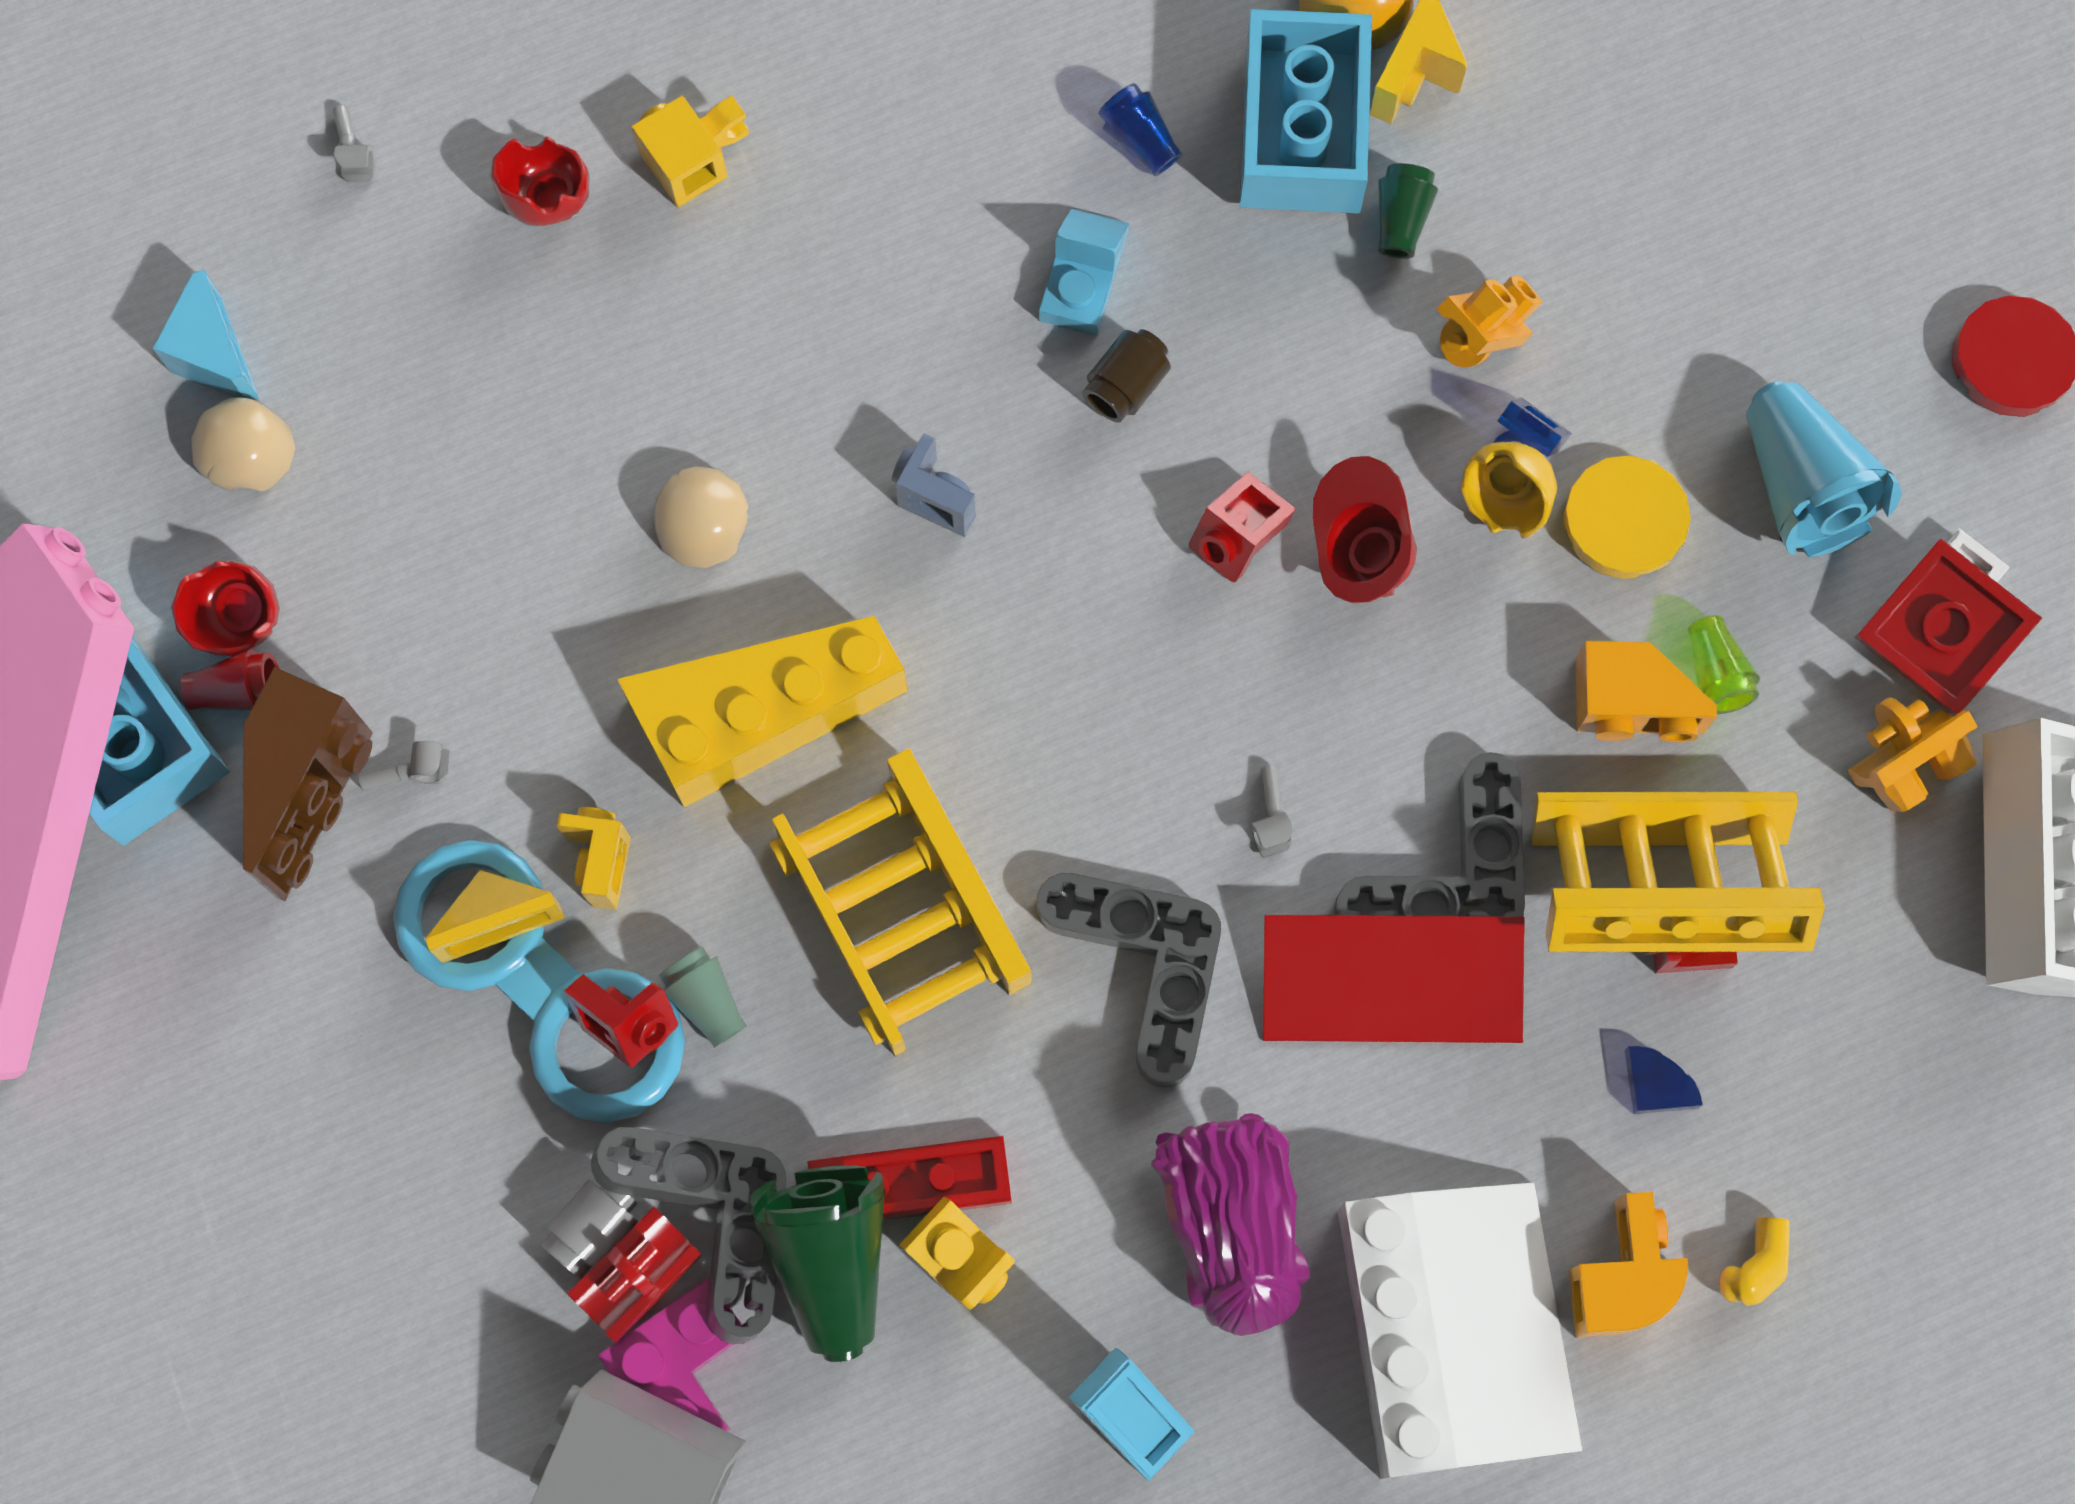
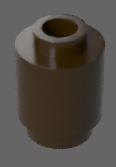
(1127, 374)

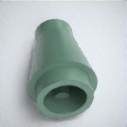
(703, 995)

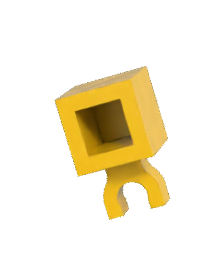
(686, 149)

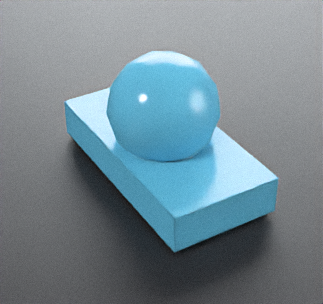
(1131, 1413)

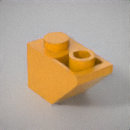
(1637, 690)

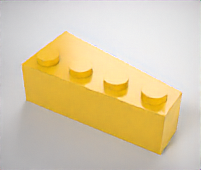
(759, 702)

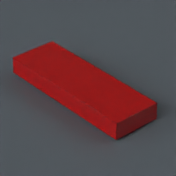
(918, 1177)

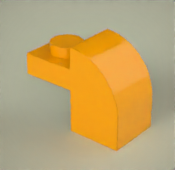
(1641, 1287)

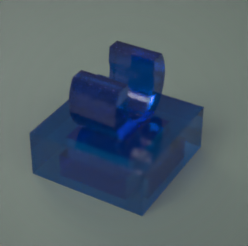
(1532, 428)

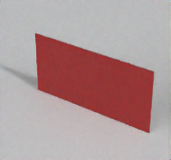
(1393, 978)

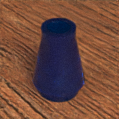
(1138, 126)

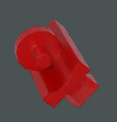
(634, 1274)

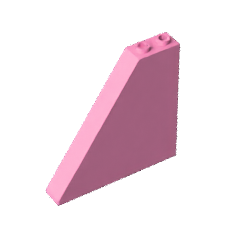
(58, 694)

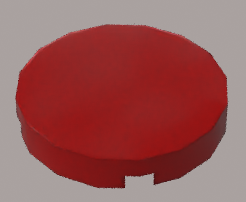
(2015, 355)

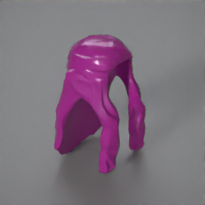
(1234, 1220)

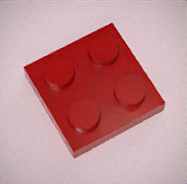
(1948, 627)

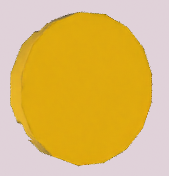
(1626, 517)

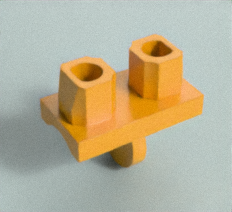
(1486, 320)
(1913, 740)

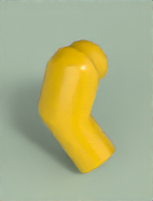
(1765, 1269)

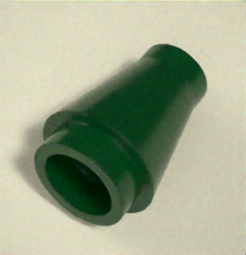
(1404, 205)

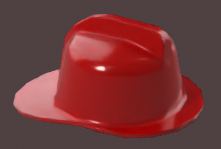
(1362, 530)

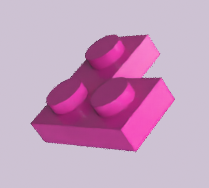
(668, 1352)

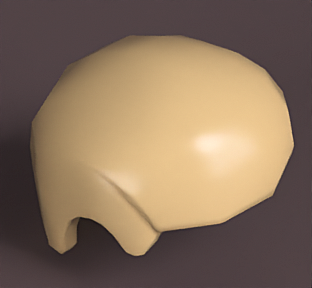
(242, 445)
(700, 516)

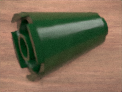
(826, 1253)

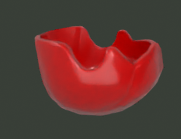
(540, 181)
(225, 608)

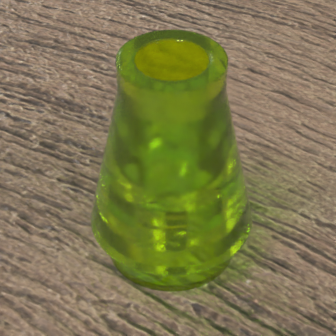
(1721, 665)

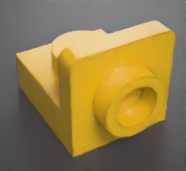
(602, 865)
(958, 1255)

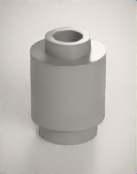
(589, 1227)

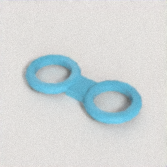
(533, 979)

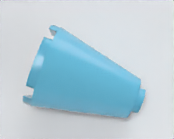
(1816, 471)

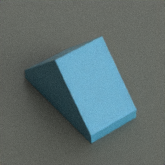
(202, 342)

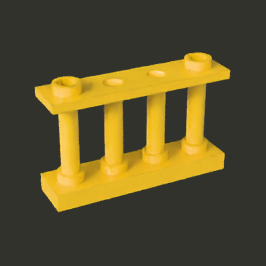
(933, 849)
(1674, 918)

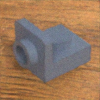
(933, 497)

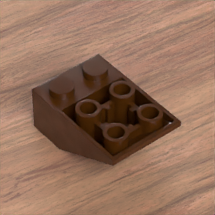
(295, 765)

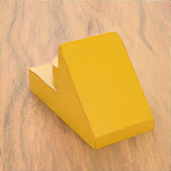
(1423, 53)

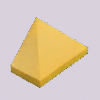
(490, 913)

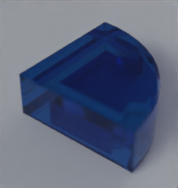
(1659, 1083)

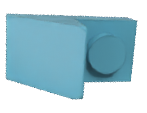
(1083, 271)

